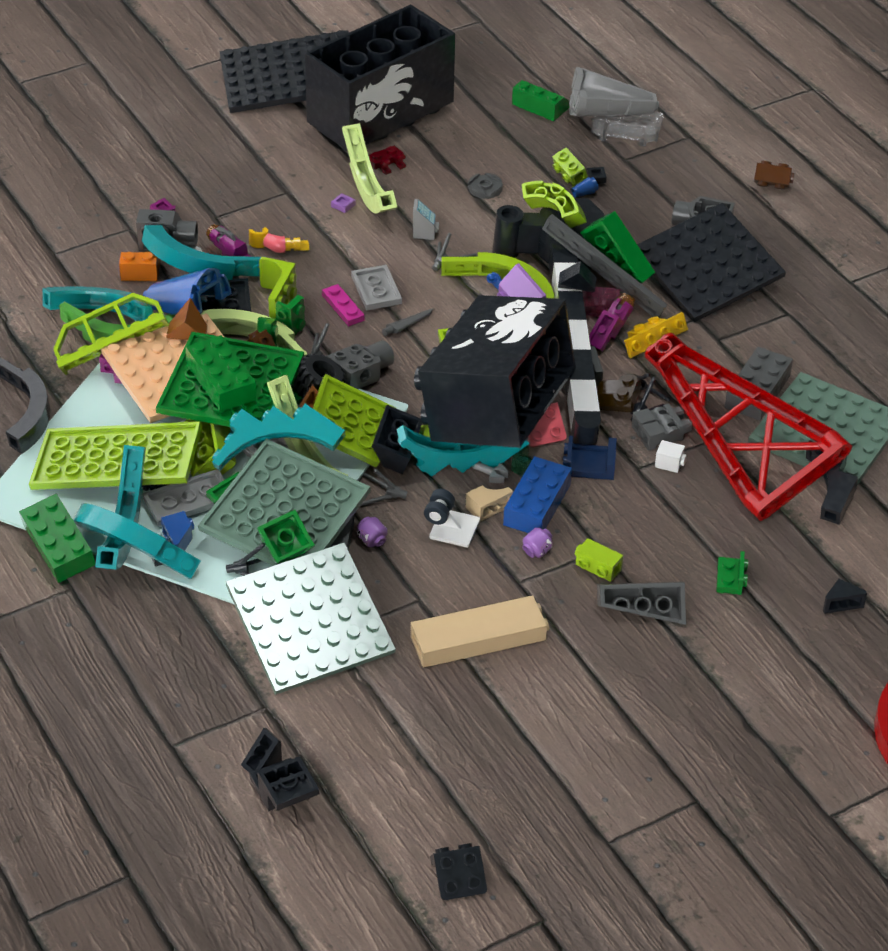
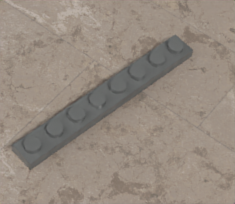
(604, 266)

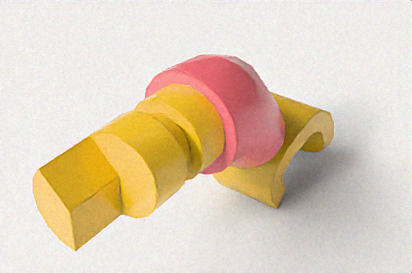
(276, 243)

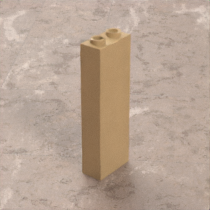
(478, 631)

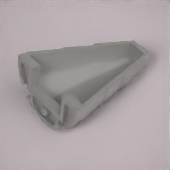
(605, 96)

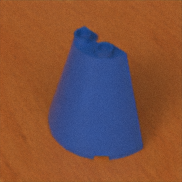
(176, 291)

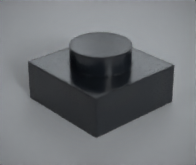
(598, 173)

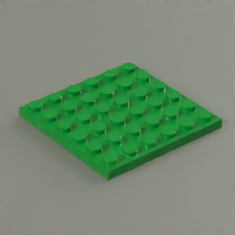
(188, 400)

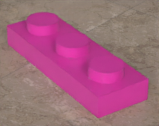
(343, 305)

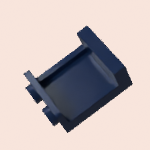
(591, 460)

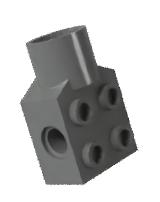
(686, 210)
(182, 231)
(363, 363)

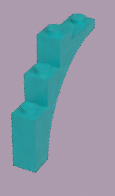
(248, 431)
(437, 455)

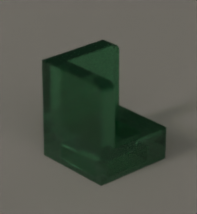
(521, 461)

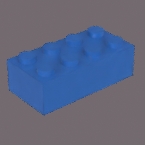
(537, 495)

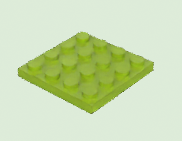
(355, 413)

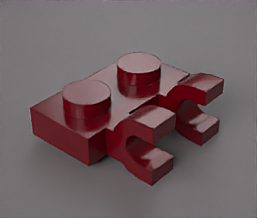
(385, 157)

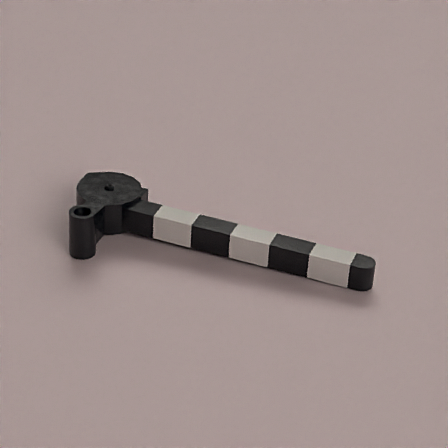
(523, 233)

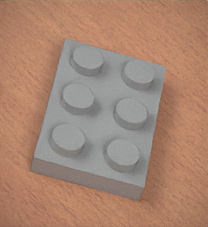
(376, 287)

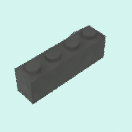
(652, 600)

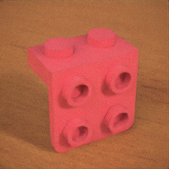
(549, 428)

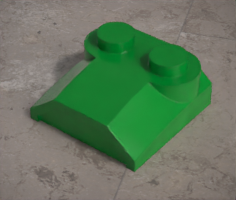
(286, 537)

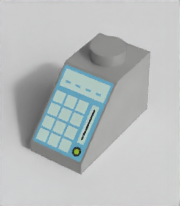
(424, 222)

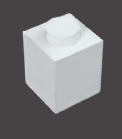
(670, 456)

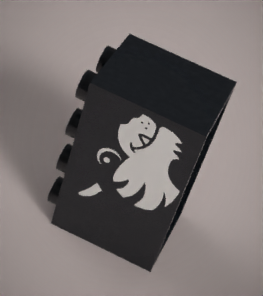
(380, 76)
(496, 371)

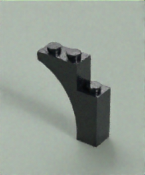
(840, 489)

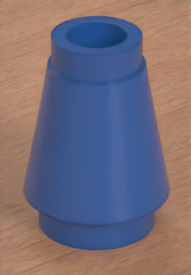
(585, 187)

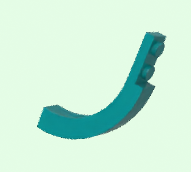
(192, 260)
(94, 298)
(137, 536)
(114, 552)

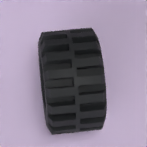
(312, 370)

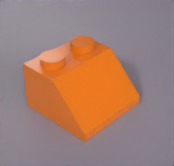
(139, 266)

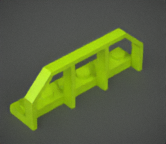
(87, 353)

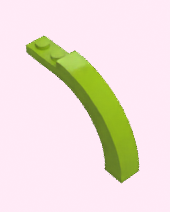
(488, 263)

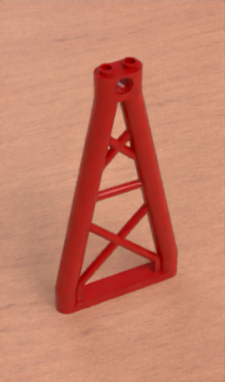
(670, 351)

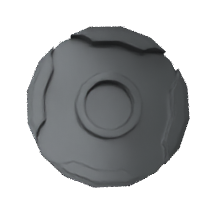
(485, 185)

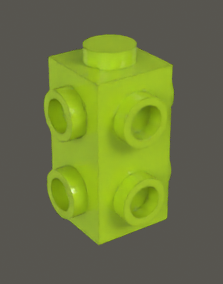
(570, 168)
(598, 559)

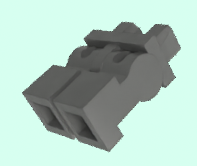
(660, 424)

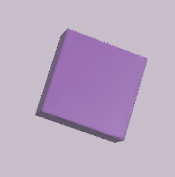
(343, 203)

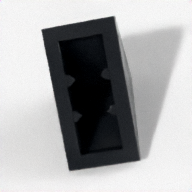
(577, 278)
(844, 597)
(264, 752)

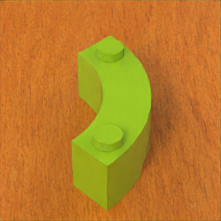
(554, 196)

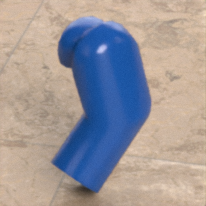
(495, 279)

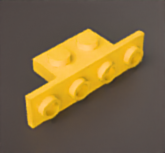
(648, 333)

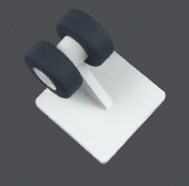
(449, 525)

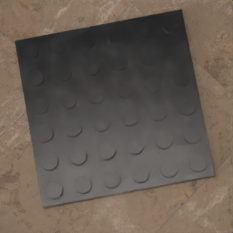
(710, 262)

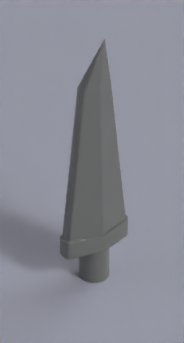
(402, 324)

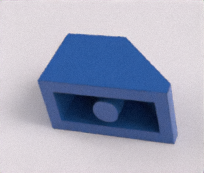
(177, 529)

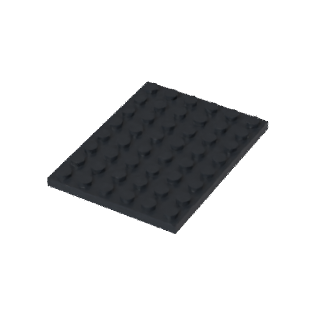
(269, 72)

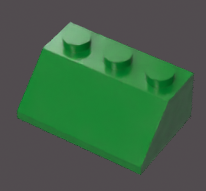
(539, 100)

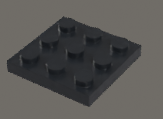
(237, 300)

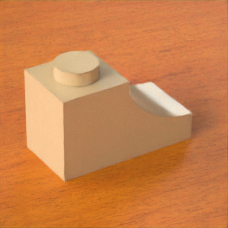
(487, 502)

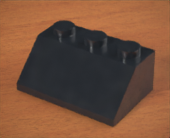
(386, 439)

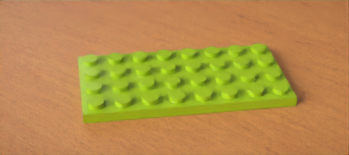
(94, 454)

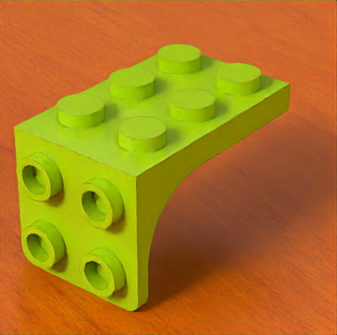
(279, 277)

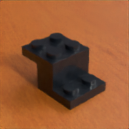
(284, 783)

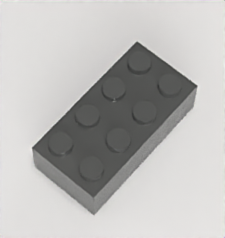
(768, 372)

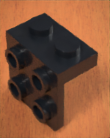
(459, 871)

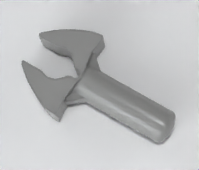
(496, 474)

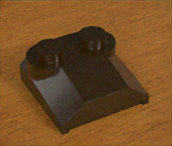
(619, 393)

